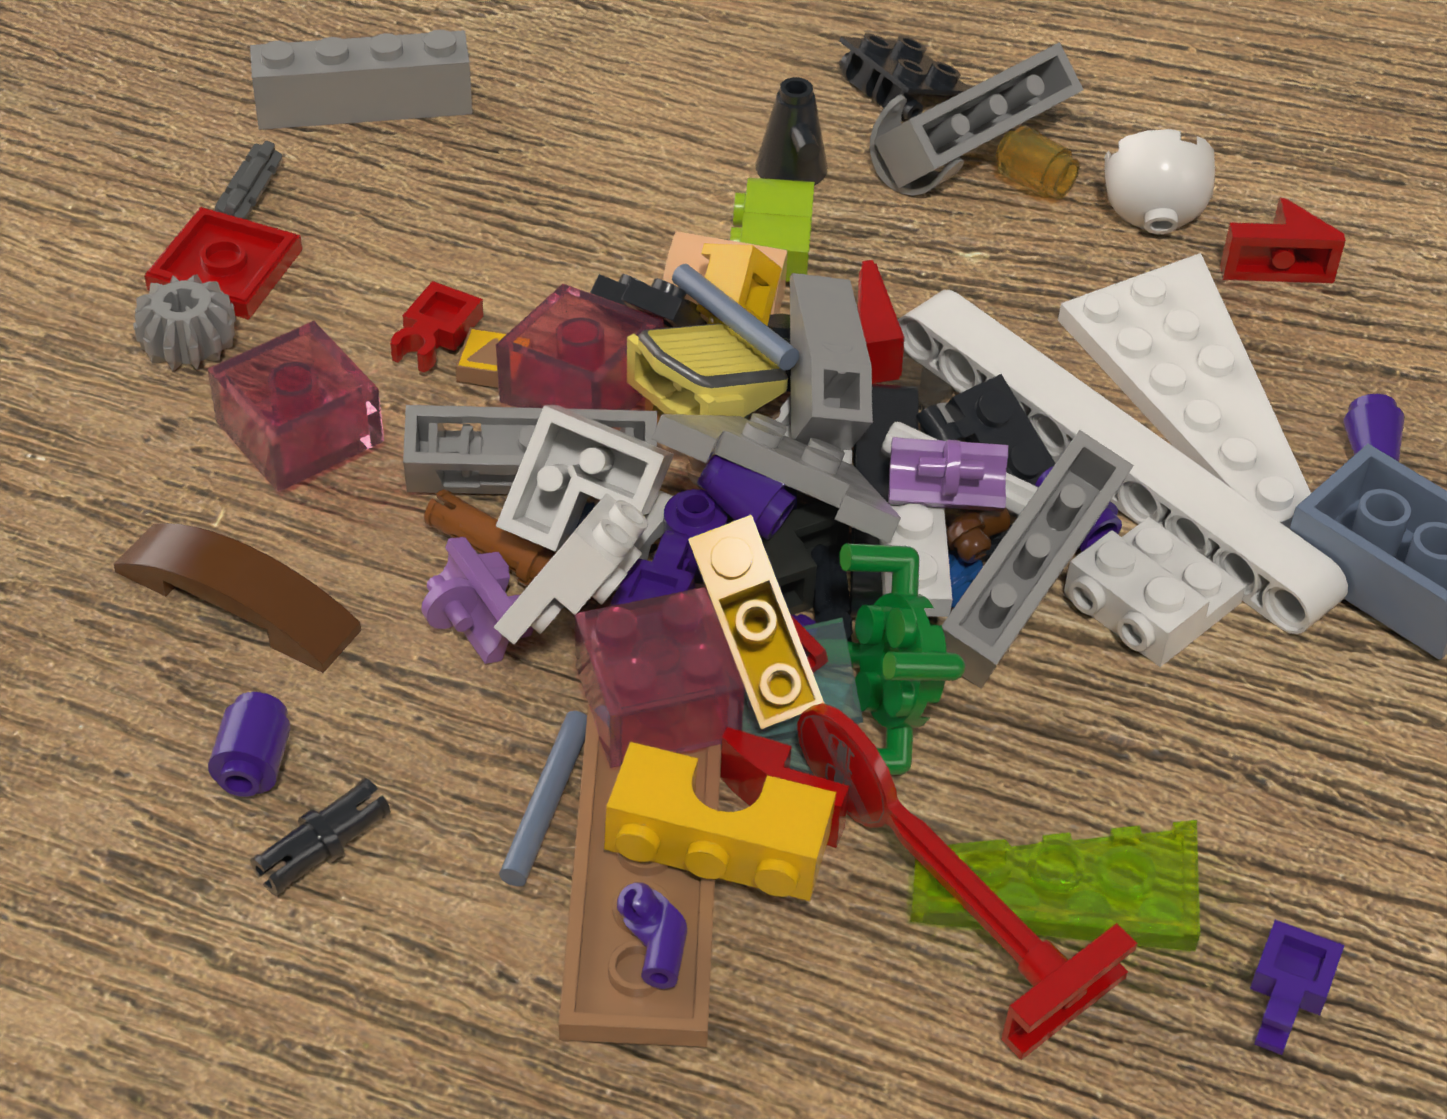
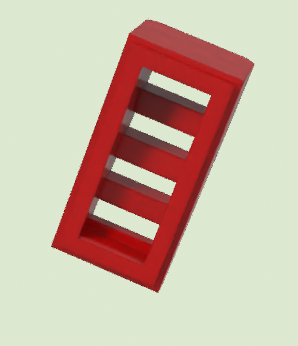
(879, 325)

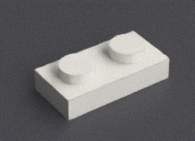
(926, 533)

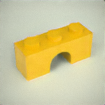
(766, 846)

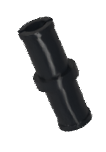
(320, 836)

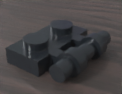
(991, 416)

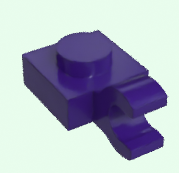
(662, 576)
(1295, 975)

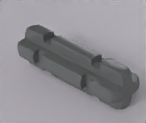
(250, 180)

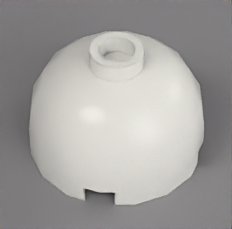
(1160, 179)

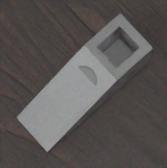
(833, 368)

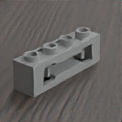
(490, 457)

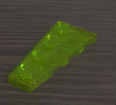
(1082, 885)

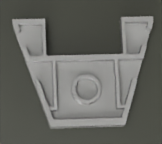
(765, 449)

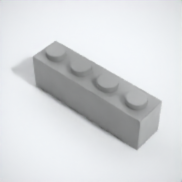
(361, 79)
(978, 115)
(1033, 555)

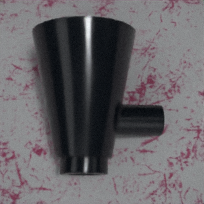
(793, 136)

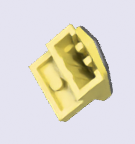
(701, 371)

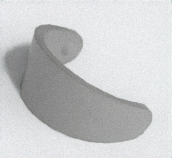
(886, 121)

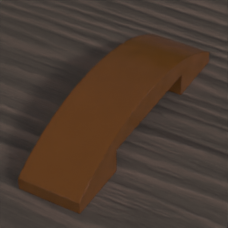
(247, 583)

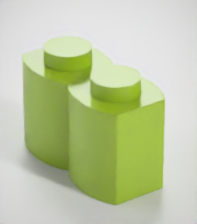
(777, 217)

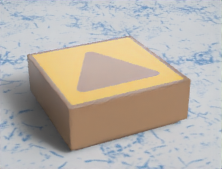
(478, 358)

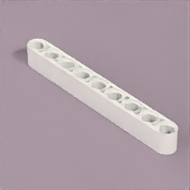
(1281, 571)

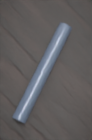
(736, 317)
(544, 800)

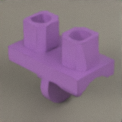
(948, 474)
(471, 598)

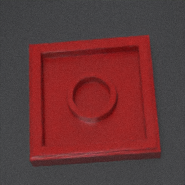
(230, 250)

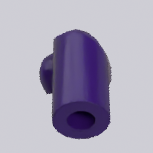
(658, 928)

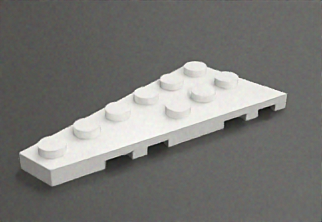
(1189, 374)

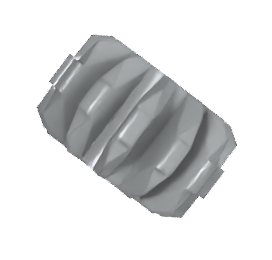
(184, 322)

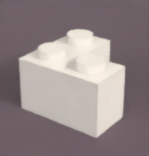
(568, 463)

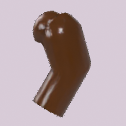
(971, 532)

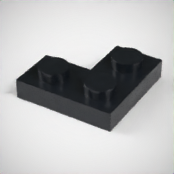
(658, 300)

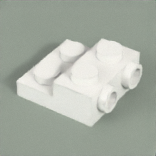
(584, 567)
(1151, 589)

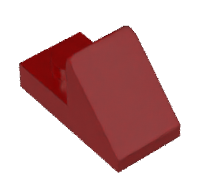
(1289, 250)

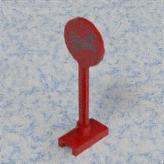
(1061, 987)

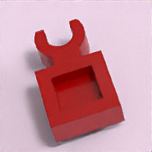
(436, 319)

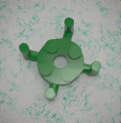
(898, 650)

